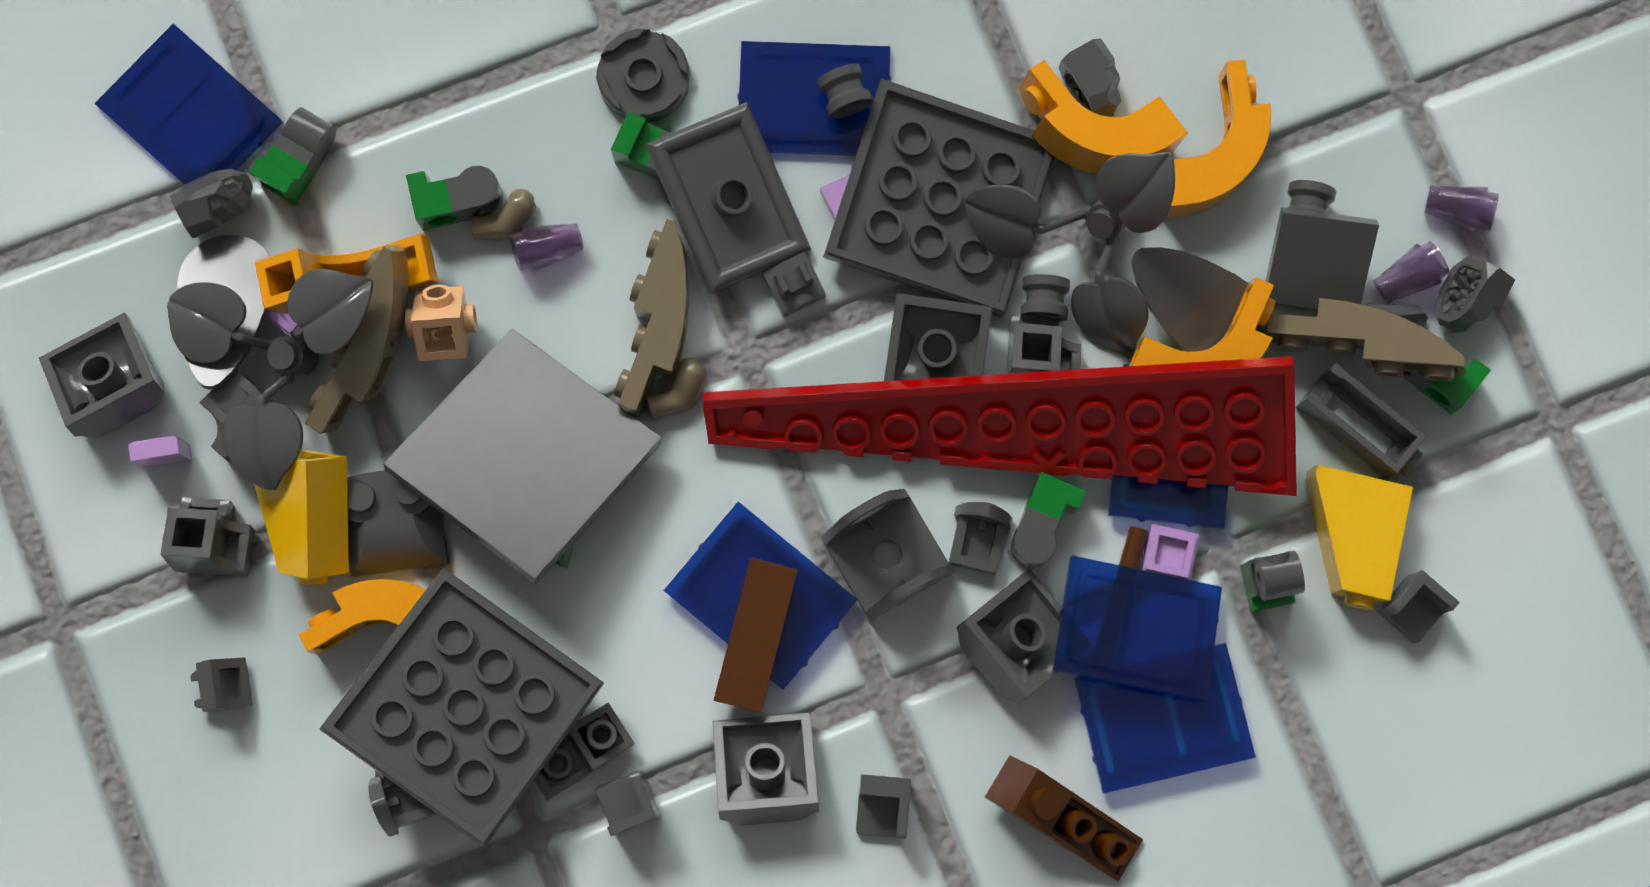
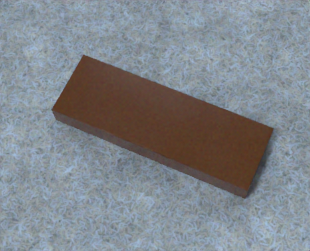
(755, 635)

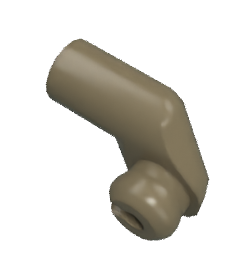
(514, 214)
(684, 390)

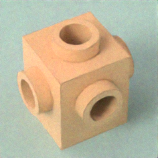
(441, 322)

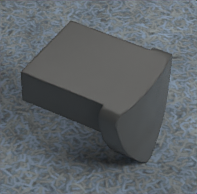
(979, 536)
(394, 806)

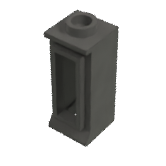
(1406, 437)

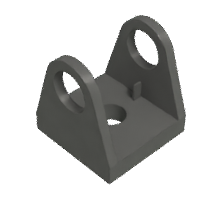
(879, 520)

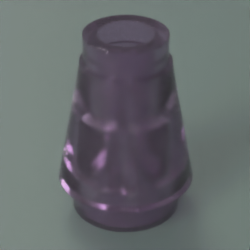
(1463, 206)
(544, 245)
(1413, 272)

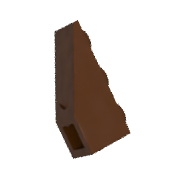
(1063, 817)

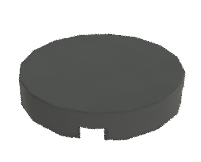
(643, 74)

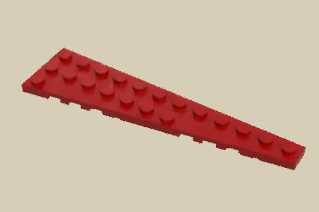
(1142, 421)

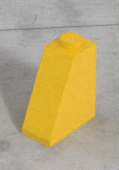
(309, 518)
(1359, 532)

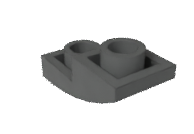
(585, 749)

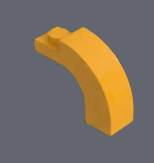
(1088, 138)
(1215, 176)
(280, 272)
(1239, 341)
(361, 606)

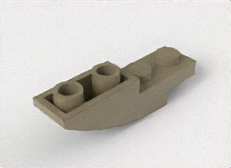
(664, 302)
(1387, 339)
(367, 360)

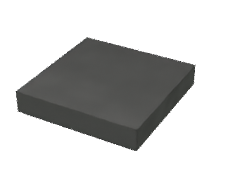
(1320, 257)

